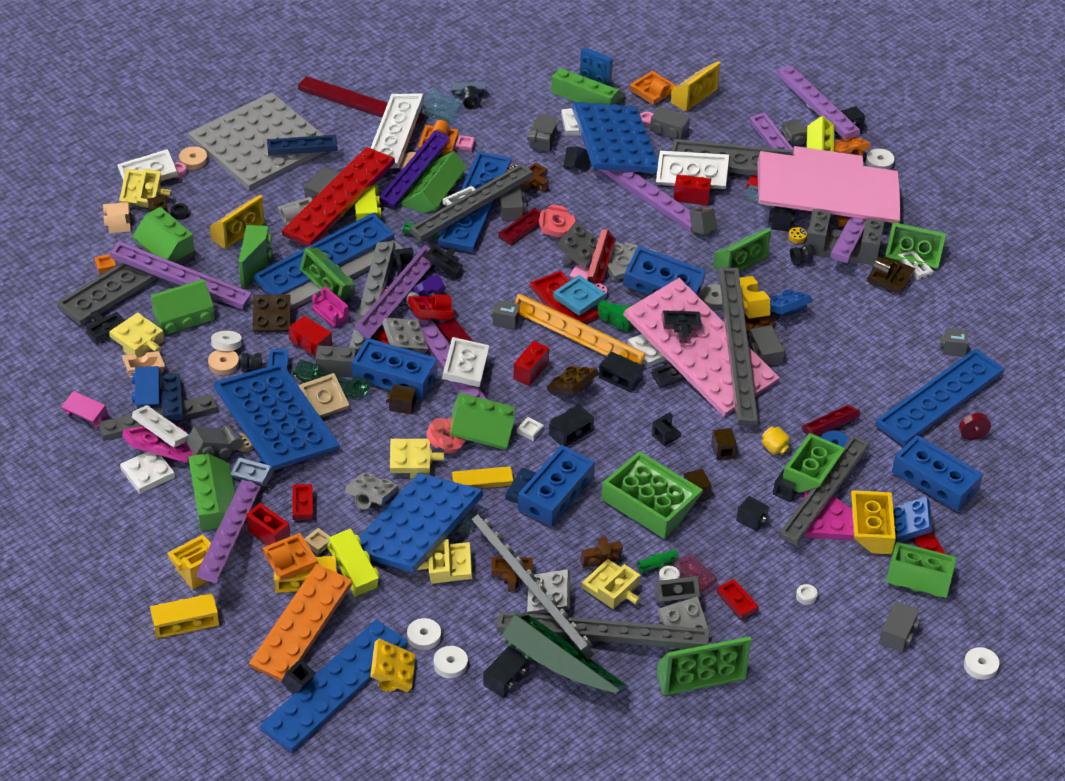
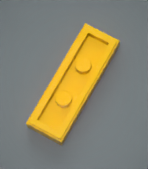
(484, 477)

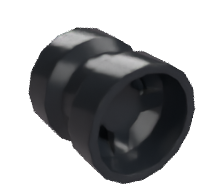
(470, 97)
(801, 254)
(256, 362)

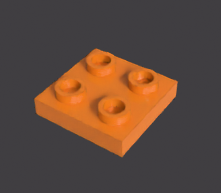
(652, 87)
(442, 127)
(853, 145)
(290, 556)

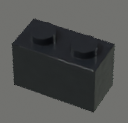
(621, 371)
(571, 425)
(506, 672)

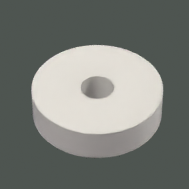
(880, 159)
(226, 340)
(422, 626)
(453, 654)
(981, 671)

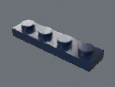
(299, 145)
(171, 397)

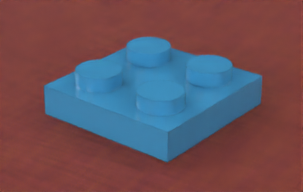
(579, 295)

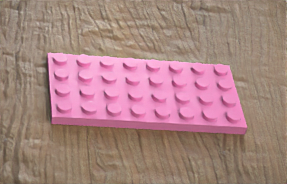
(705, 355)

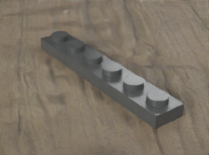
(191, 409)

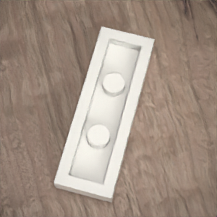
(160, 426)

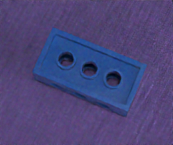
(652, 271)
(392, 365)
(937, 473)
(556, 485)

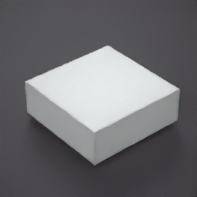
(530, 428)

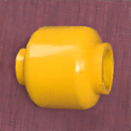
(776, 440)

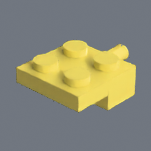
(141, 185)
(138, 335)
(412, 456)
(449, 562)
(613, 584)

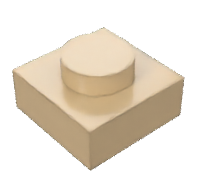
(317, 541)

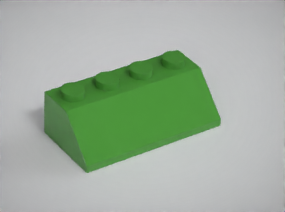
(584, 89)
(435, 184)
(211, 488)

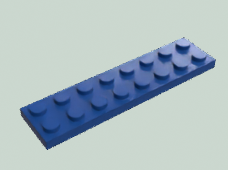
(466, 231)
(340, 247)
(939, 397)
(329, 690)

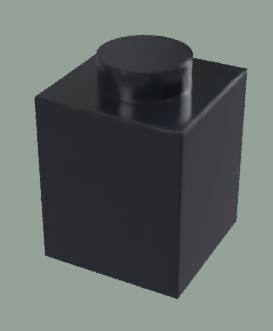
(753, 513)
(298, 676)

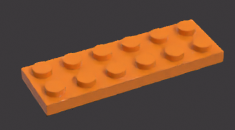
(301, 622)

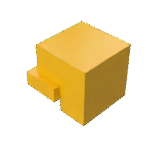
(188, 560)

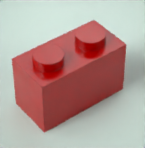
(692, 189)
(309, 335)
(531, 363)
(267, 525)

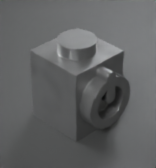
(794, 132)

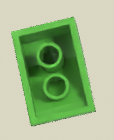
(254, 253)

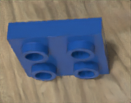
(596, 66)
(789, 301)
(912, 519)

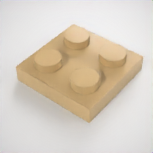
(325, 395)

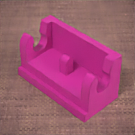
(330, 308)
(85, 408)

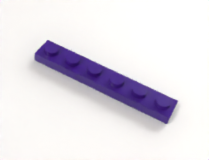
(414, 169)

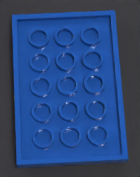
(615, 137)
(276, 416)
(418, 521)

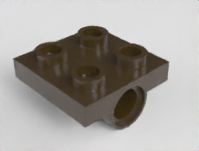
(890, 274)
(271, 313)
(572, 380)

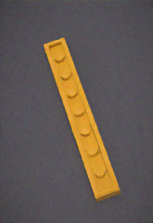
(576, 330)

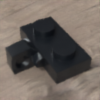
(444, 260)
(682, 322)
(102, 325)

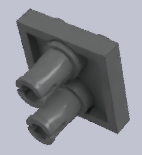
(577, 245)

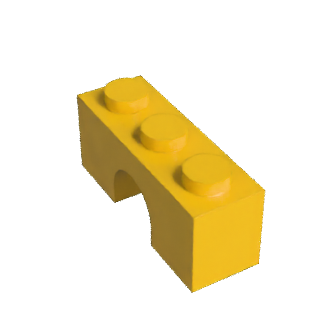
(754, 302)

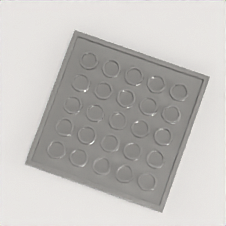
(241, 137)

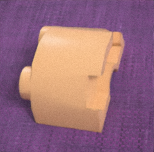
(117, 217)
(149, 359)

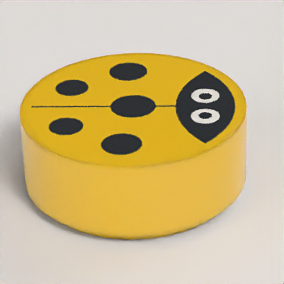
(797, 235)

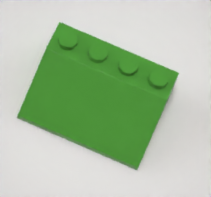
(650, 494)
(704, 666)

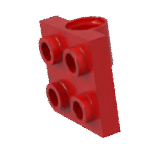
(432, 307)

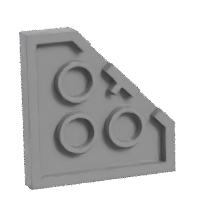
(620, 259)

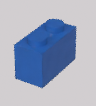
(147, 386)

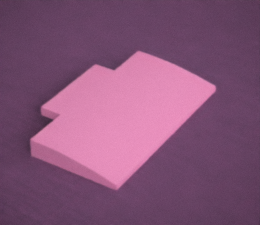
(829, 184)

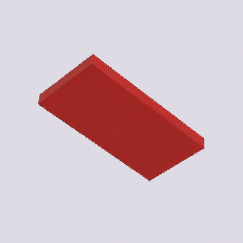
(544, 290)

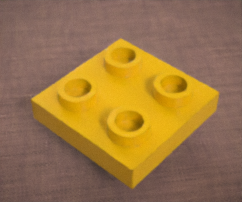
(392, 666)

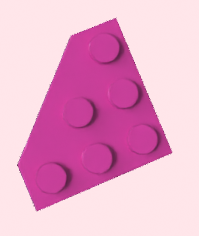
(145, 440)
(833, 522)

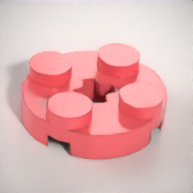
(552, 228)
(447, 442)

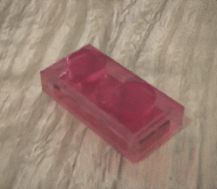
(690, 567)

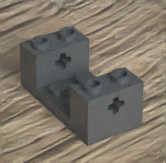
(824, 239)

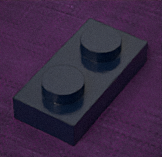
(518, 484)

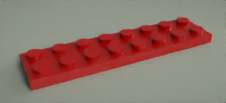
(338, 196)

